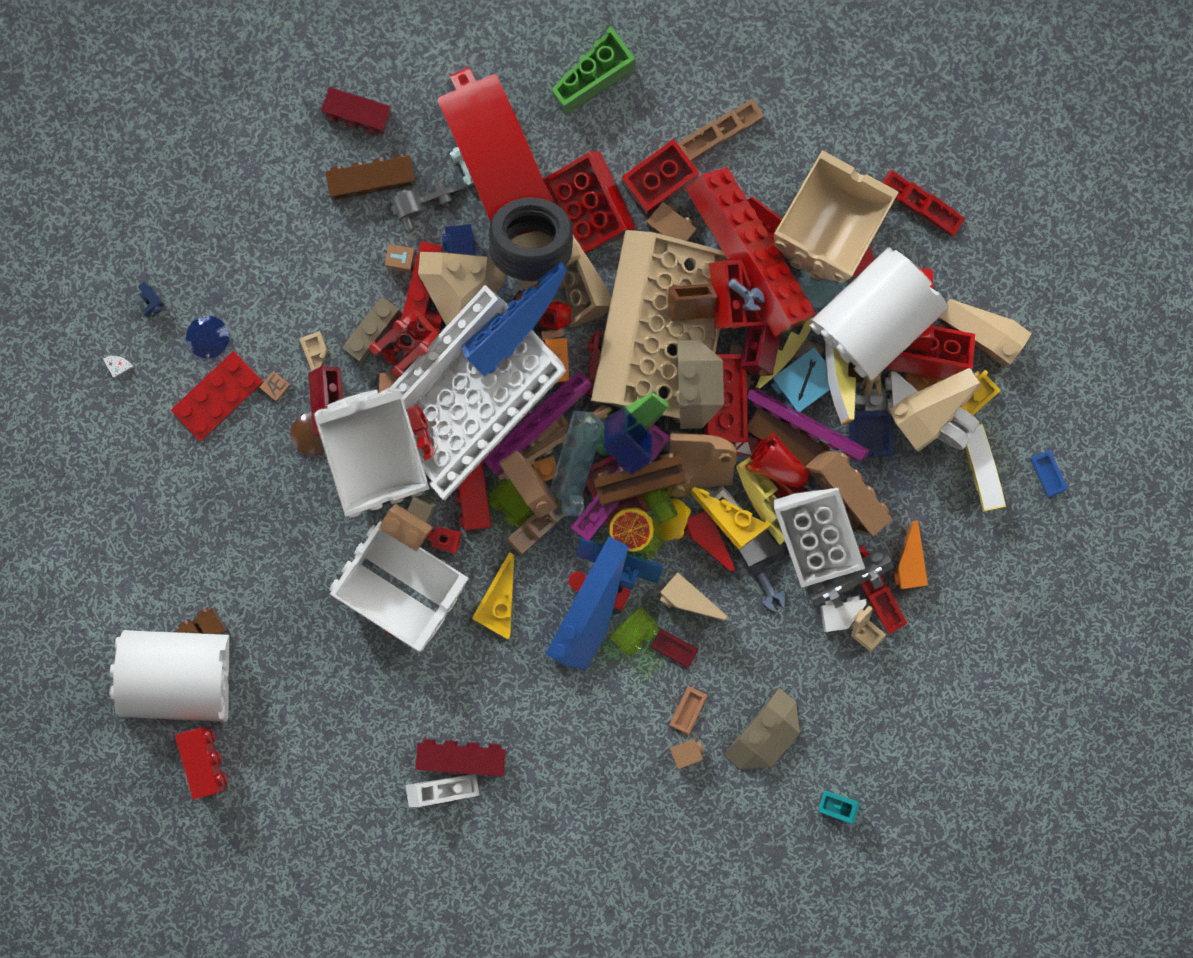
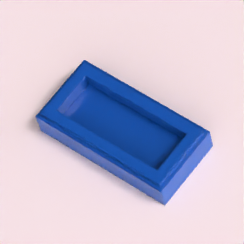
(1048, 473)

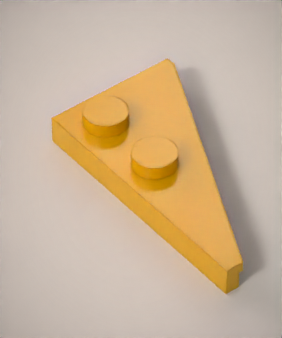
(734, 522)
(496, 605)

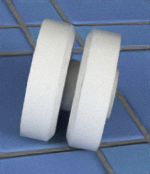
(955, 432)

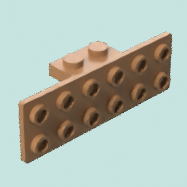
(553, 436)

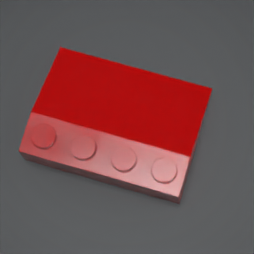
(590, 200)

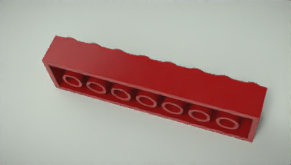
(746, 239)

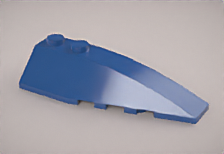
(505, 332)
(591, 610)

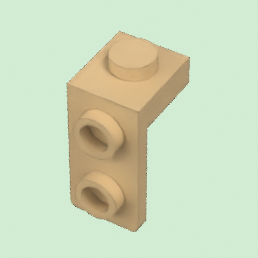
(865, 631)

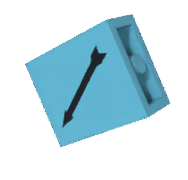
(802, 381)

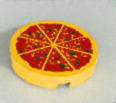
(632, 528)

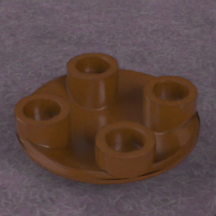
(303, 437)

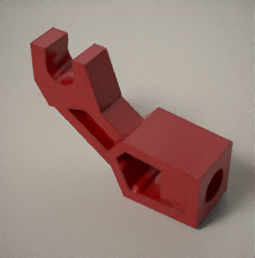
(419, 427)

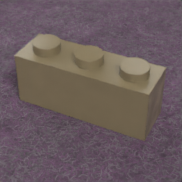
(371, 329)

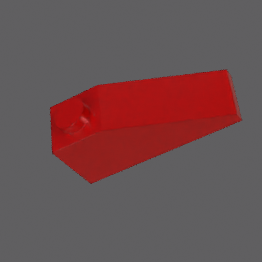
(706, 535)

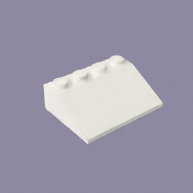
(818, 535)

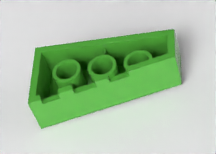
(595, 72)

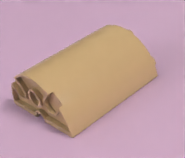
(832, 219)

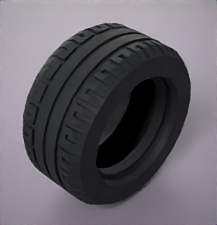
(533, 215)

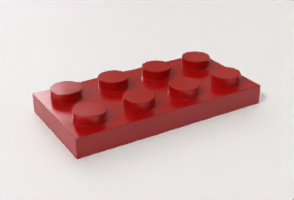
(217, 396)
(731, 419)

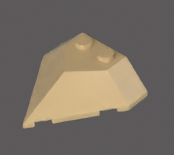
(457, 279)

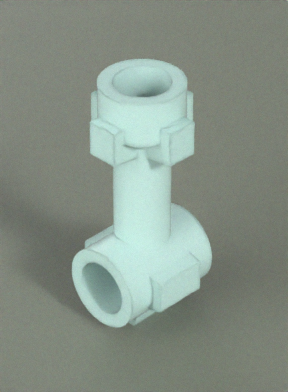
(457, 158)

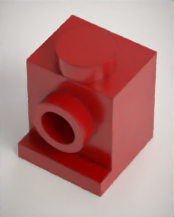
(556, 312)
(452, 543)

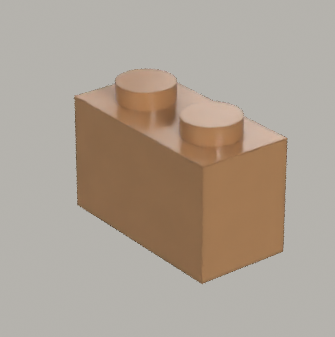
(669, 223)
(405, 527)

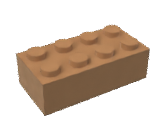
(864, 511)

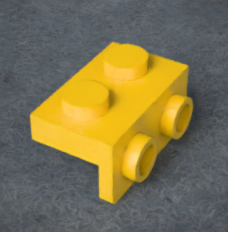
(982, 395)

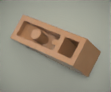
(529, 484)

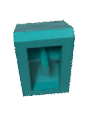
(839, 806)

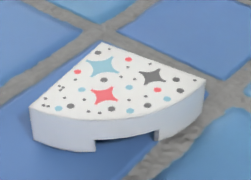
(117, 365)

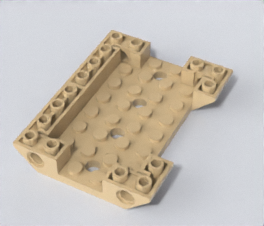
(639, 321)

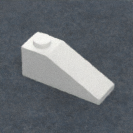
(442, 790)

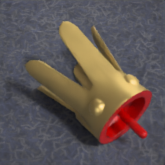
(869, 384)

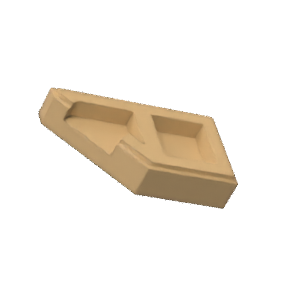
(314, 349)

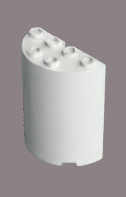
(879, 313)
(371, 450)
(389, 605)
(171, 676)

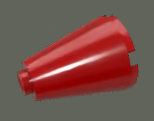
(778, 463)

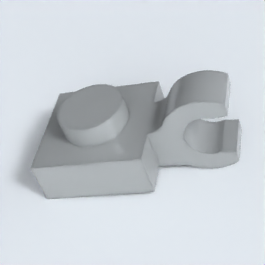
(873, 402)

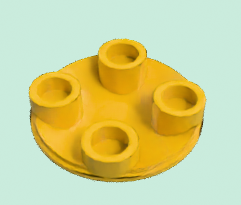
(674, 527)

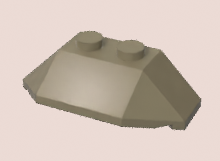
(699, 384)
(766, 734)

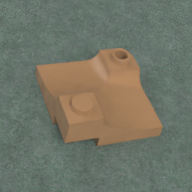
(705, 460)

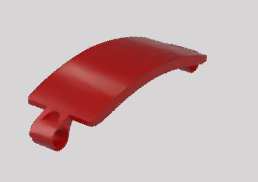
(491, 142)

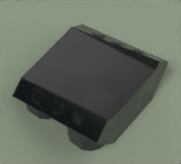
(762, 552)

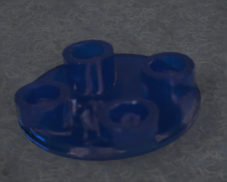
(207, 337)

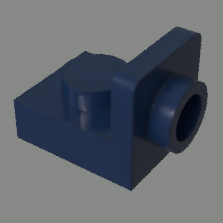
(150, 296)

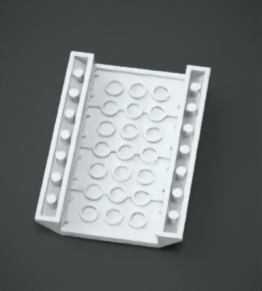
(462, 406)

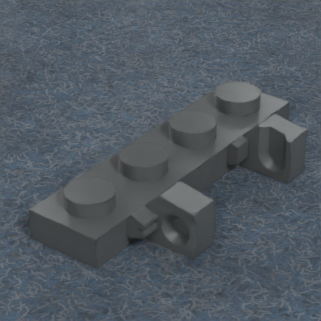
(830, 589)

